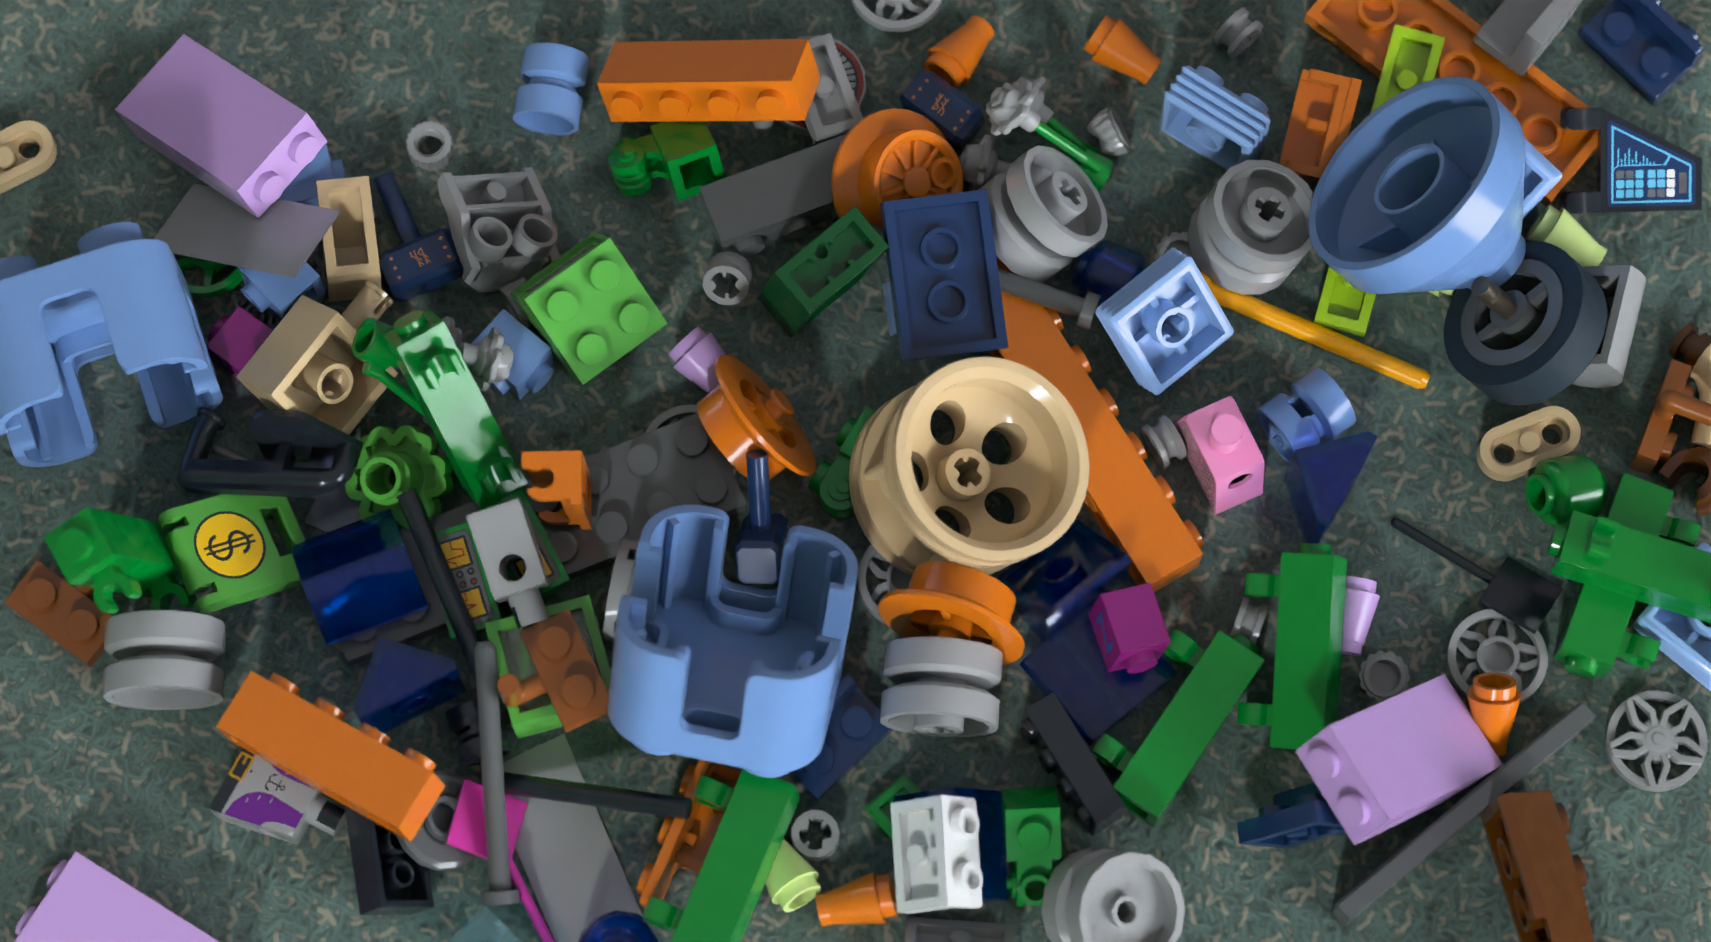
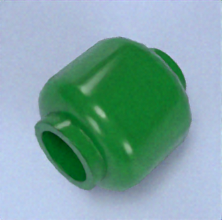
(1566, 485)

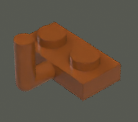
(1671, 398)
(61, 612)
(563, 672)

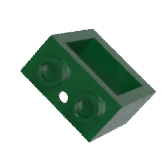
(822, 271)

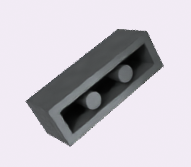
(772, 200)

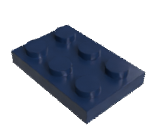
(943, 275)

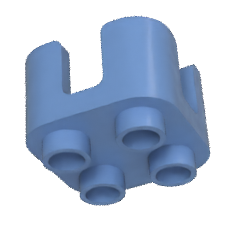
(109, 300)
(728, 664)

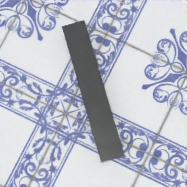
(1462, 814)

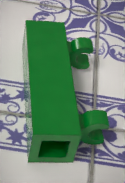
(454, 407)
(118, 556)
(1632, 564)
(1599, 618)
(1306, 645)
(1186, 726)
(737, 860)

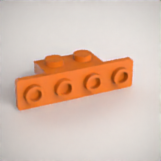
(685, 840)

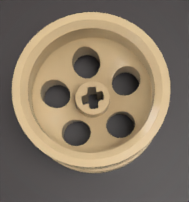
(980, 395)

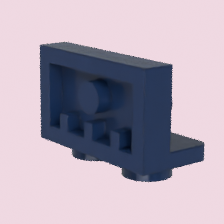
(1643, 45)
(850, 736)
(1292, 820)

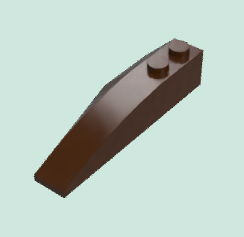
(1537, 867)

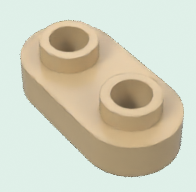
(13, 140)
(1525, 442)

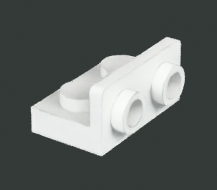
(936, 854)

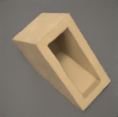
(351, 240)

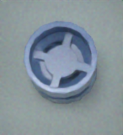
(551, 88)
(1311, 412)

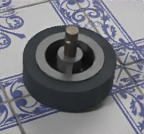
(1531, 331)

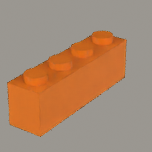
(709, 80)
(332, 755)

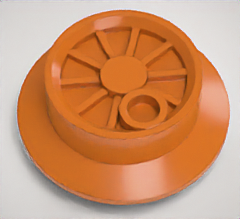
(892, 158)
(750, 416)
(954, 603)

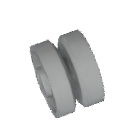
(1044, 213)
(1252, 227)
(164, 660)
(941, 687)
(1112, 899)

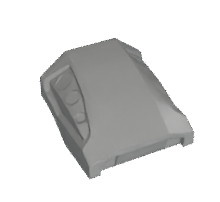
(499, 226)

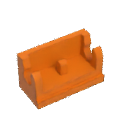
(1318, 121)
(561, 478)

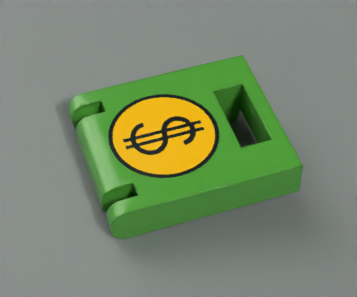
(232, 548)

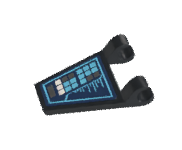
(1633, 168)

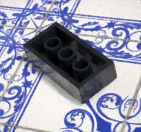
(1072, 763)
(383, 872)

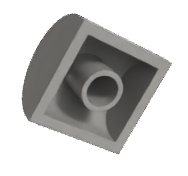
(1623, 293)

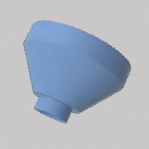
(1425, 193)

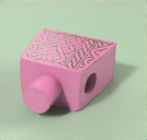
(1220, 451)

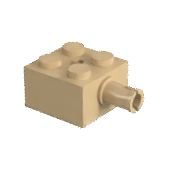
(311, 361)

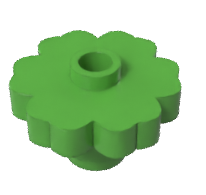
(397, 463)

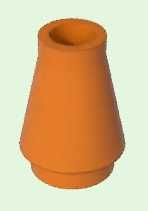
(1121, 50)
(960, 52)
(1493, 707)
(860, 901)

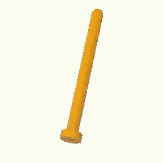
(1320, 336)

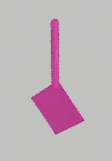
(468, 834)

